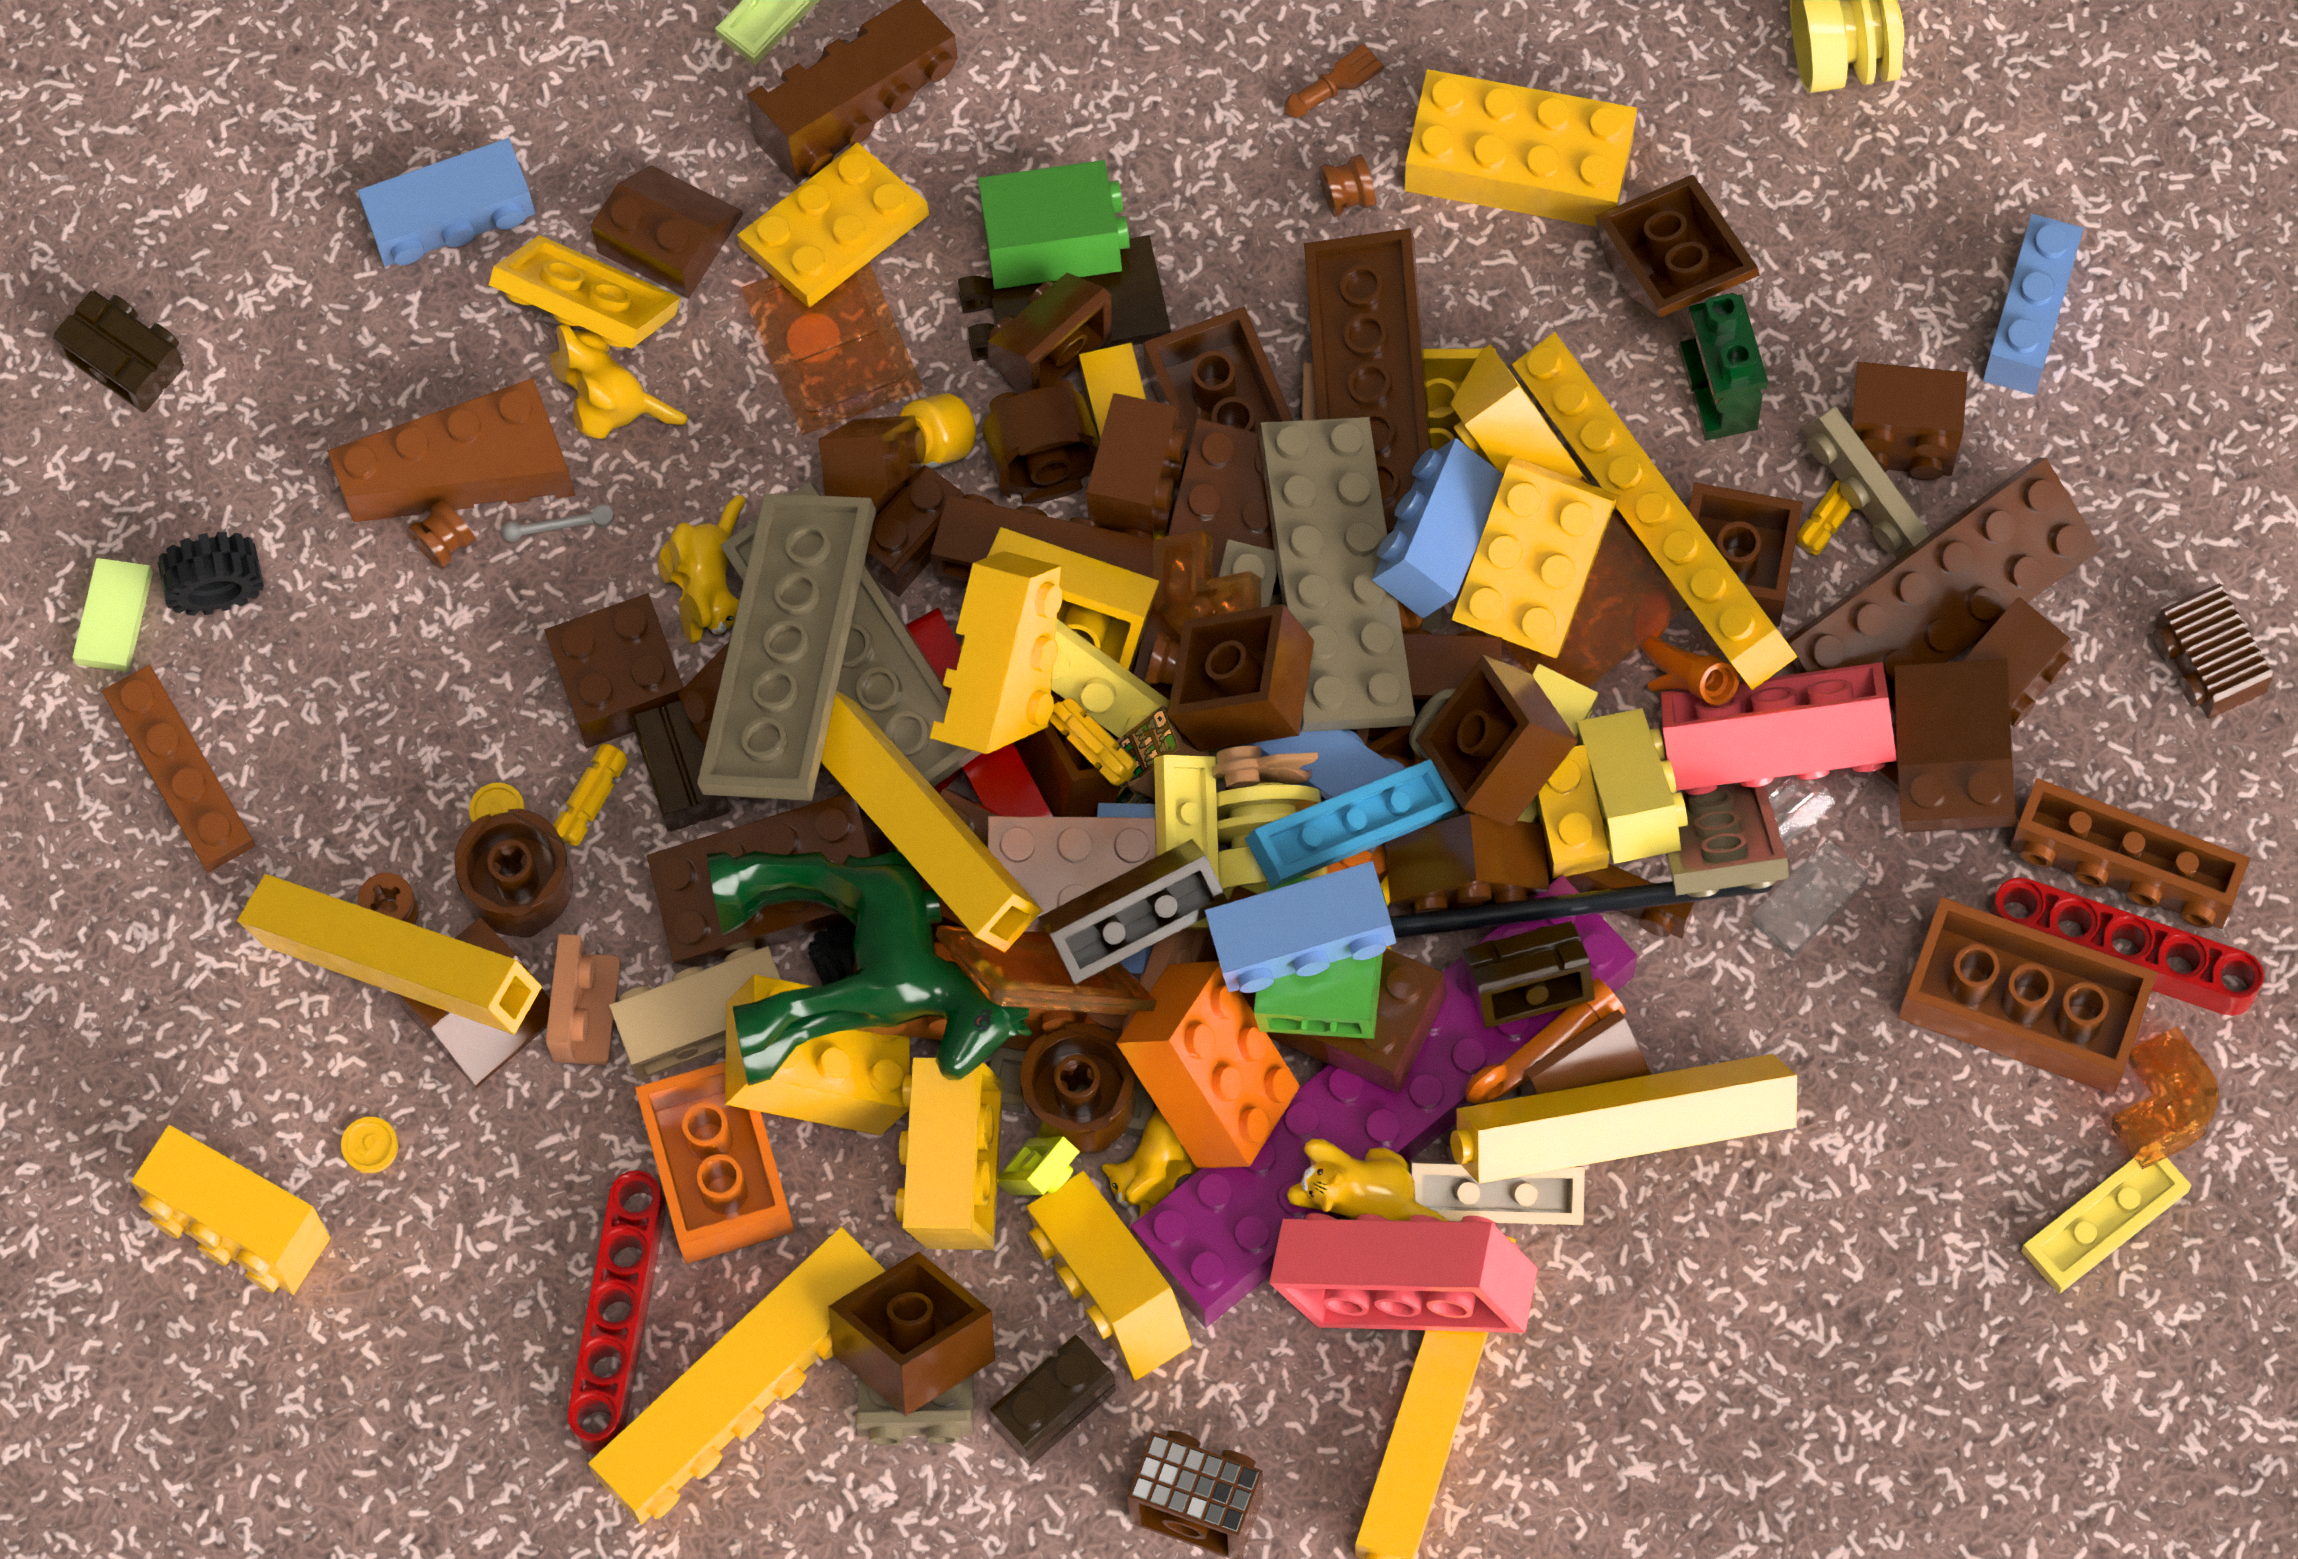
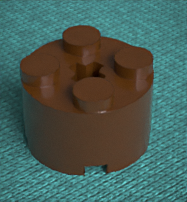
(1041, 441)
(504, 844)
(1062, 1062)

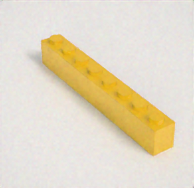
(1654, 512)

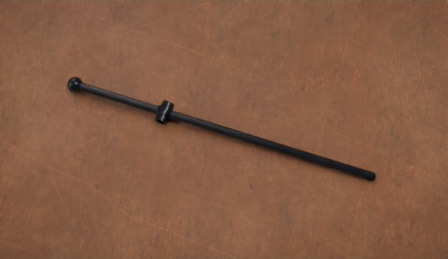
(1550, 908)

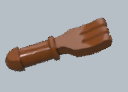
(1347, 74)

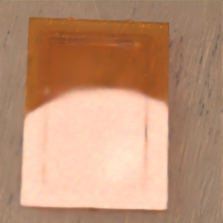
(836, 354)
(1034, 978)

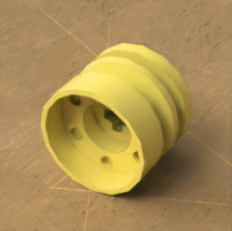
(1843, 32)
(1242, 812)

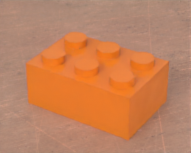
(1208, 1066)
(713, 1165)

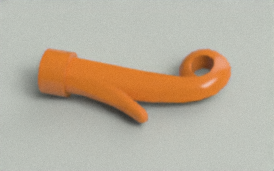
(1703, 676)
(1502, 1078)

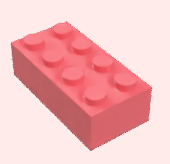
(1780, 729)
(1404, 1274)

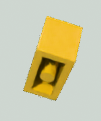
(1572, 818)

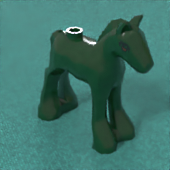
(894, 955)

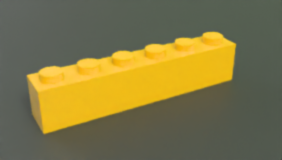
(732, 1383)

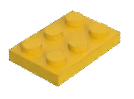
(833, 225)
(584, 292)

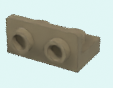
(940, 1419)

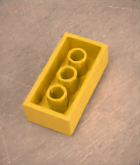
(1519, 148)

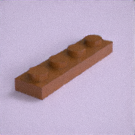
(178, 768)

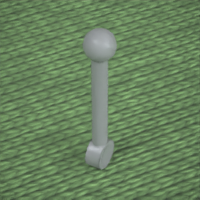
(601, 516)

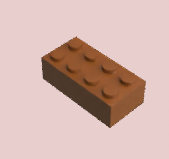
(2027, 995)

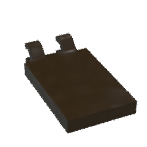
(1136, 300)

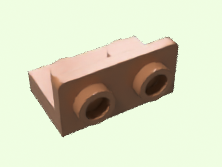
(579, 1009)

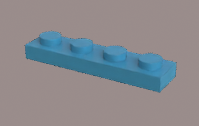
(1350, 823)

